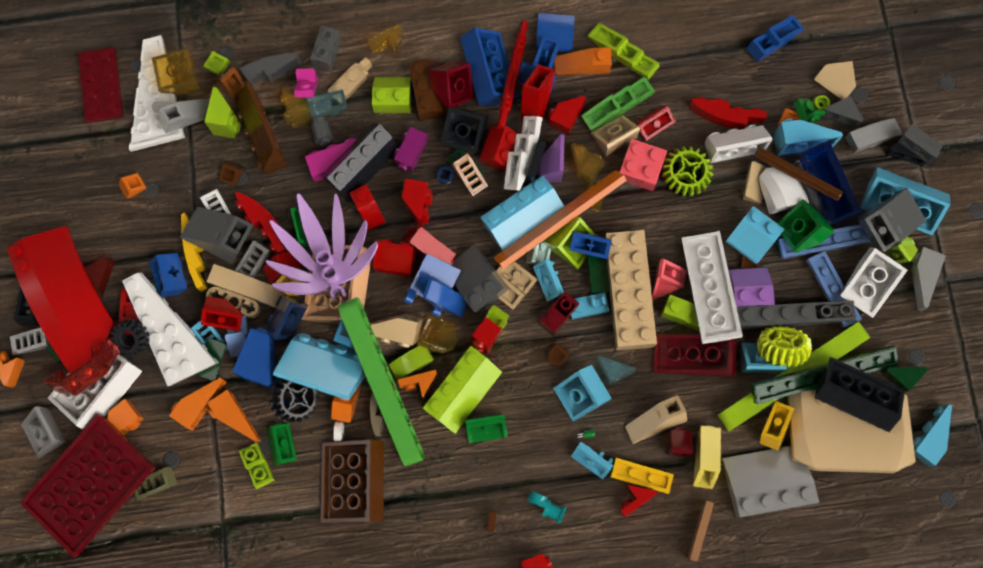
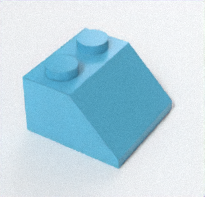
(754, 235)
(582, 393)

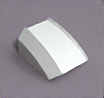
(780, 190)

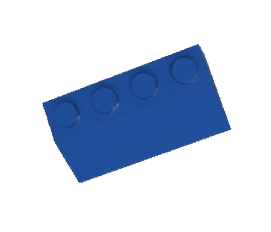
(488, 64)

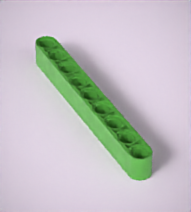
(381, 381)

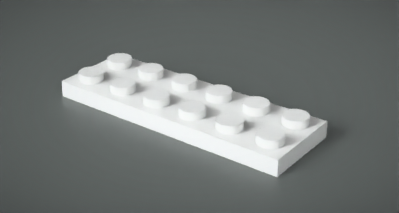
(711, 287)

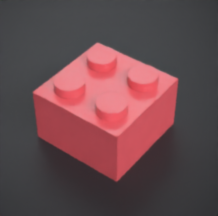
(643, 164)

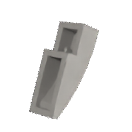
(873, 135)

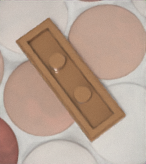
(700, 531)

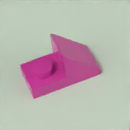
(306, 83)

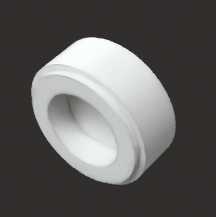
(338, 431)

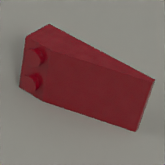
(688, 356)

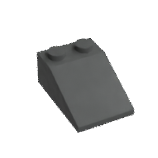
(478, 280)

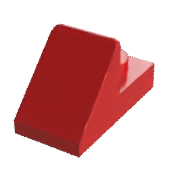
(640, 496)

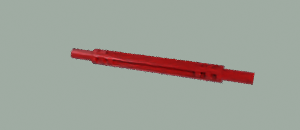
(512, 76)

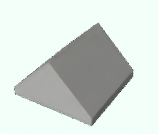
(42, 431)

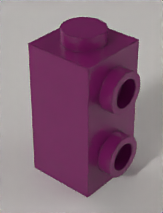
(411, 149)

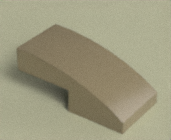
(376, 421)

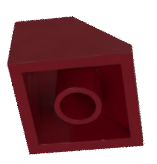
(452, 83)

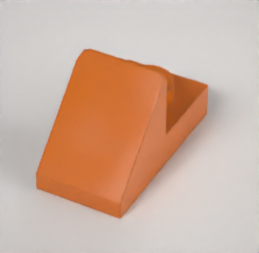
(10, 369)
(424, 380)

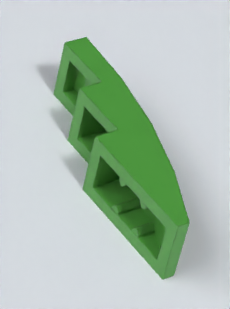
(618, 104)

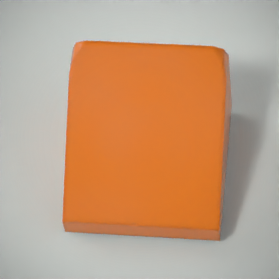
(131, 185)

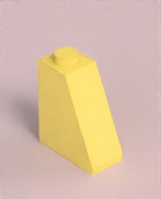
(707, 457)

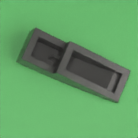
(270, 67)

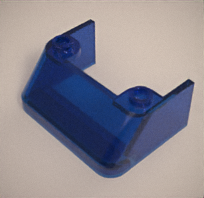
(824, 164)

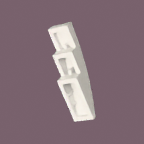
(524, 151)

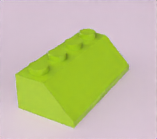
(462, 390)

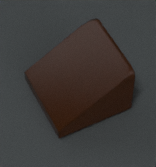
(231, 173)

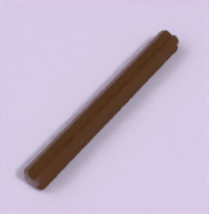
(798, 174)

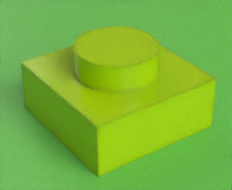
(216, 63)

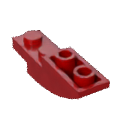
(719, 113)
(260, 219)

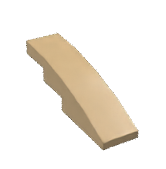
(244, 285)

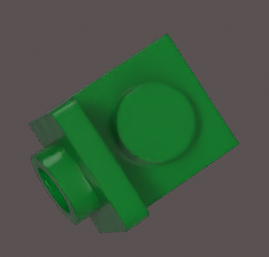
(806, 111)

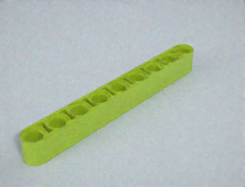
(834, 348)

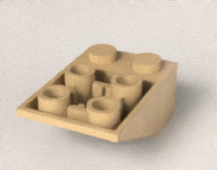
(401, 328)

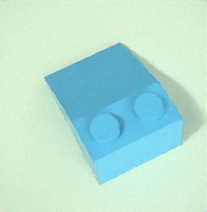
(798, 136)

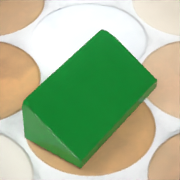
(281, 444)

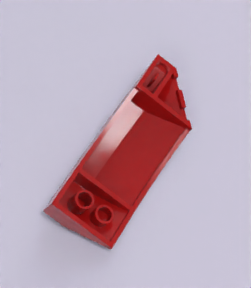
(61, 295)

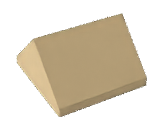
(615, 134)

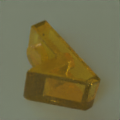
(389, 37)

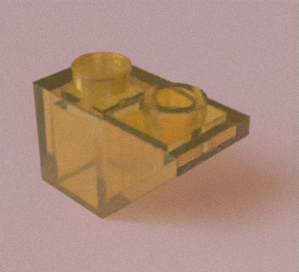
(297, 108)
(586, 164)

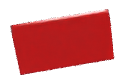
(655, 122)

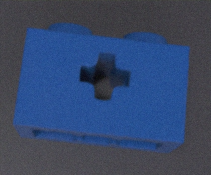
(168, 275)

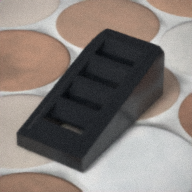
(22, 316)

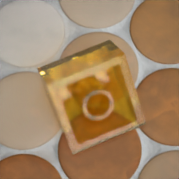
(176, 73)

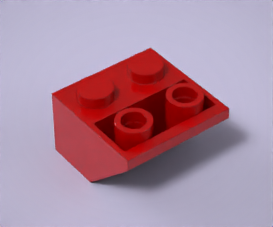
(497, 147)
(416, 200)
(394, 258)

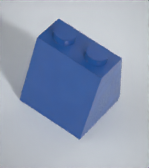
(258, 358)

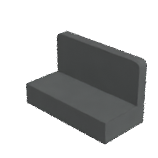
(921, 144)

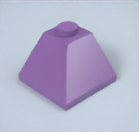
(553, 161)

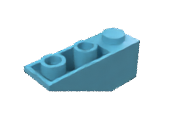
(934, 440)

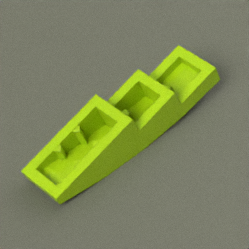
(624, 51)

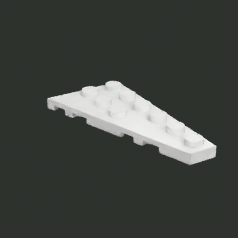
(146, 126)
(170, 338)

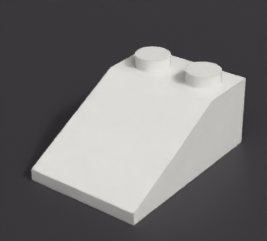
(872, 281)

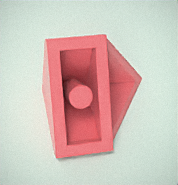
(668, 278)

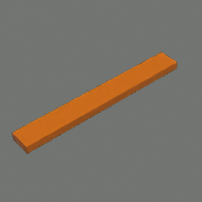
(559, 219)

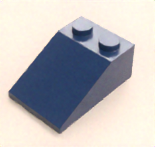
(286, 317)

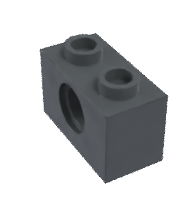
(325, 48)

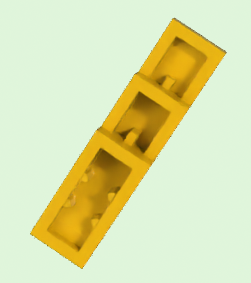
(193, 258)

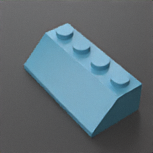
(929, 200)
(521, 212)

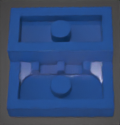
(558, 28)

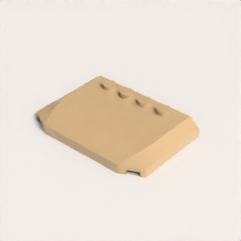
(840, 442)

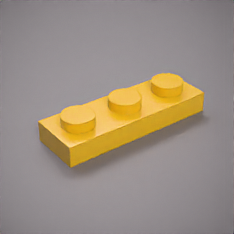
(642, 475)

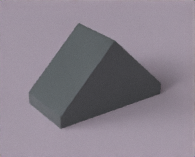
(844, 112)

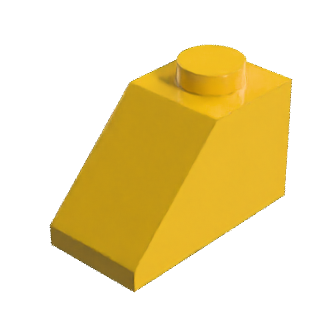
(776, 426)

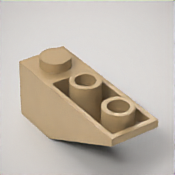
(657, 419)

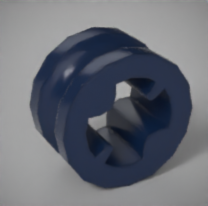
(439, 175)

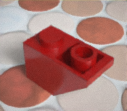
(485, 336)

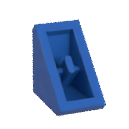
(547, 52)
(591, 244)

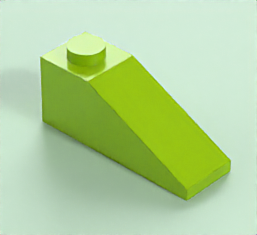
(680, 312)

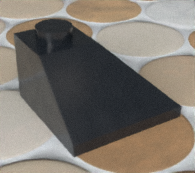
(464, 129)

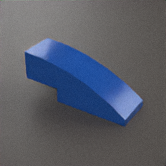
(774, 38)
(444, 298)

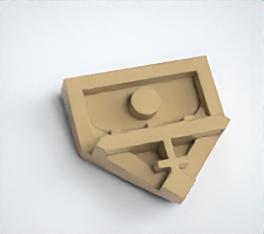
(837, 78)

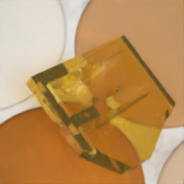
(438, 335)

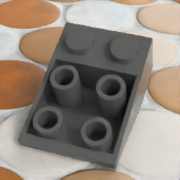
(892, 220)
(217, 233)

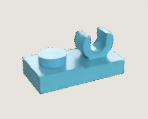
(548, 280)
(590, 306)
(592, 460)

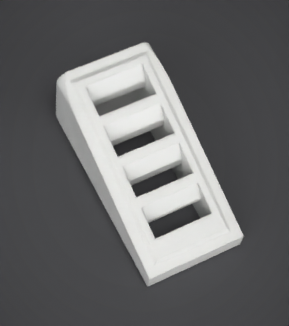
(215, 193)

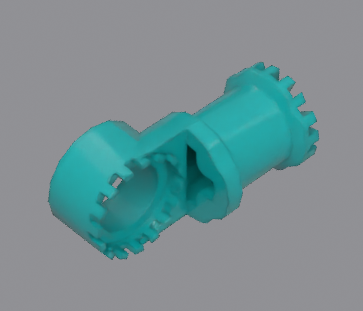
(550, 509)

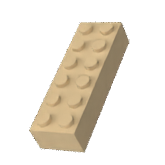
(630, 291)

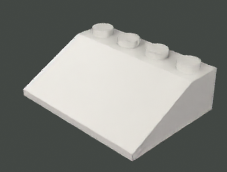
(100, 396)

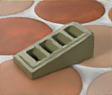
(166, 479)

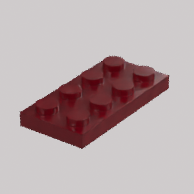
(100, 85)

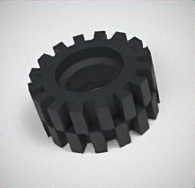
(137, 332)

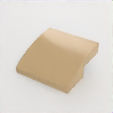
(518, 280)

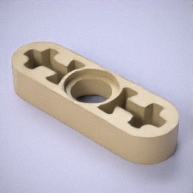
(248, 302)

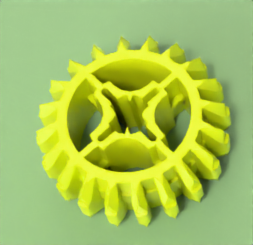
(784, 346)

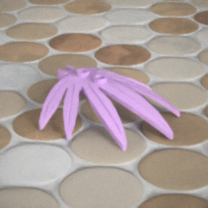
(329, 269)

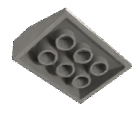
(768, 482)

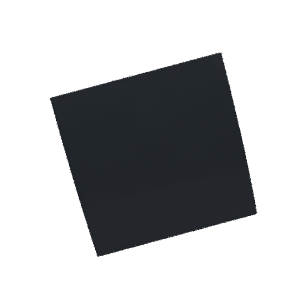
(535, 163)

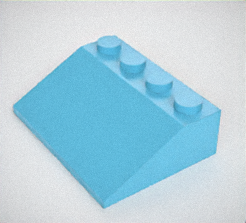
(321, 366)

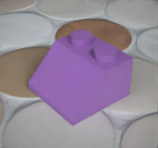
(752, 287)

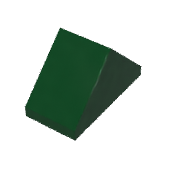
(904, 377)

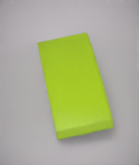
(410, 362)
(256, 465)

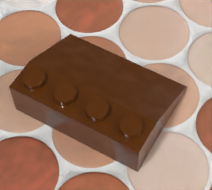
(260, 131)
(352, 481)

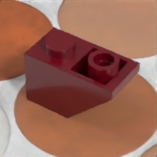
(558, 313)

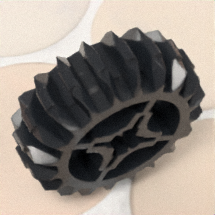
(305, 397)

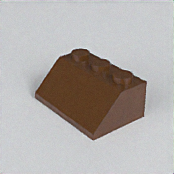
(428, 103)

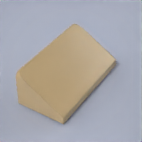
(752, 187)

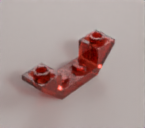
(102, 359)

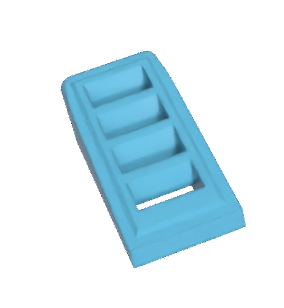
(195, 329)

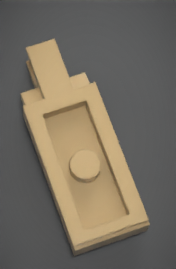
(352, 78)

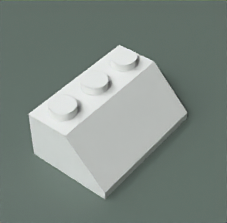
(736, 143)

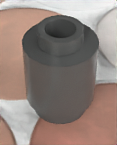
(321, 131)

